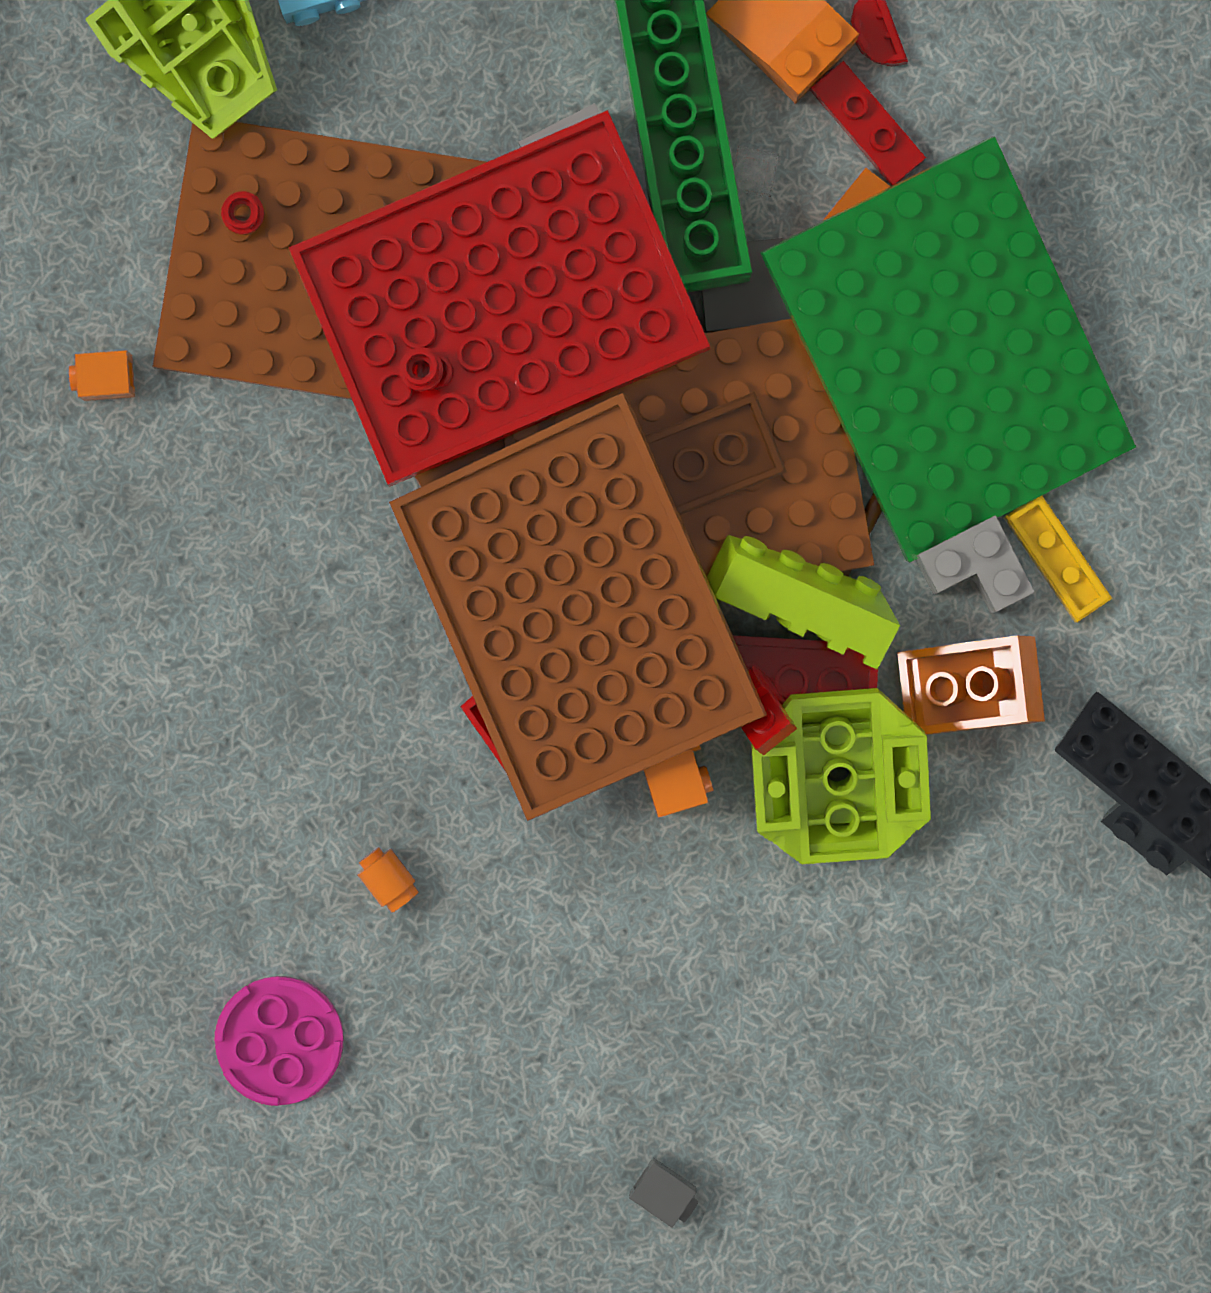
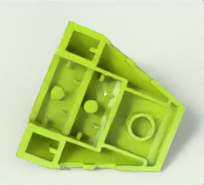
(193, 52)

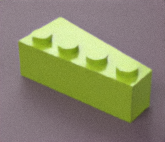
(805, 597)

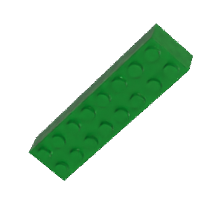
(684, 139)

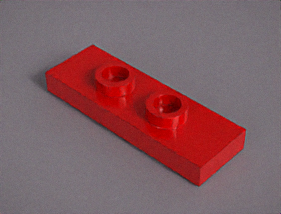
(867, 123)

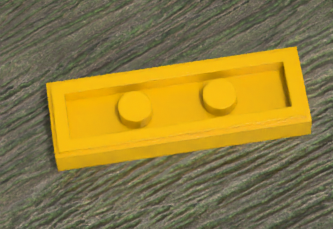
(1058, 558)

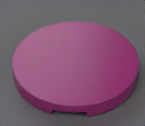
(279, 1040)

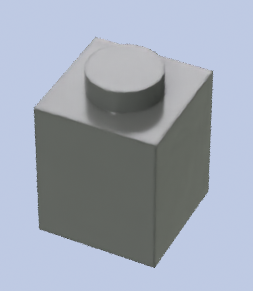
(664, 1193)

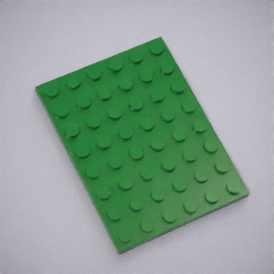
(949, 348)

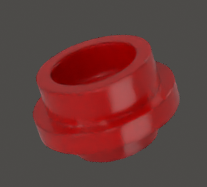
(237, 200)
(415, 357)

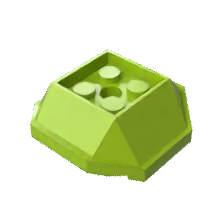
(849, 818)

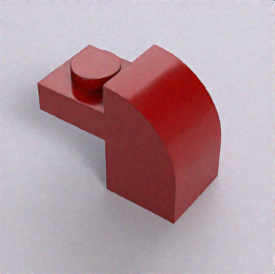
(776, 725)

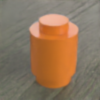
(387, 879)

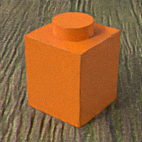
(103, 375)

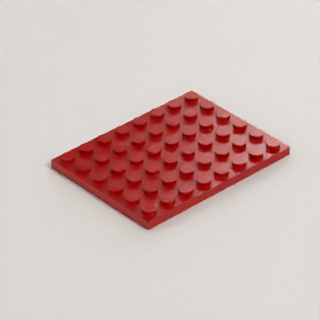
(525, 280)

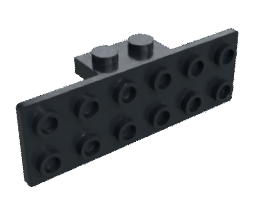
(1159, 798)

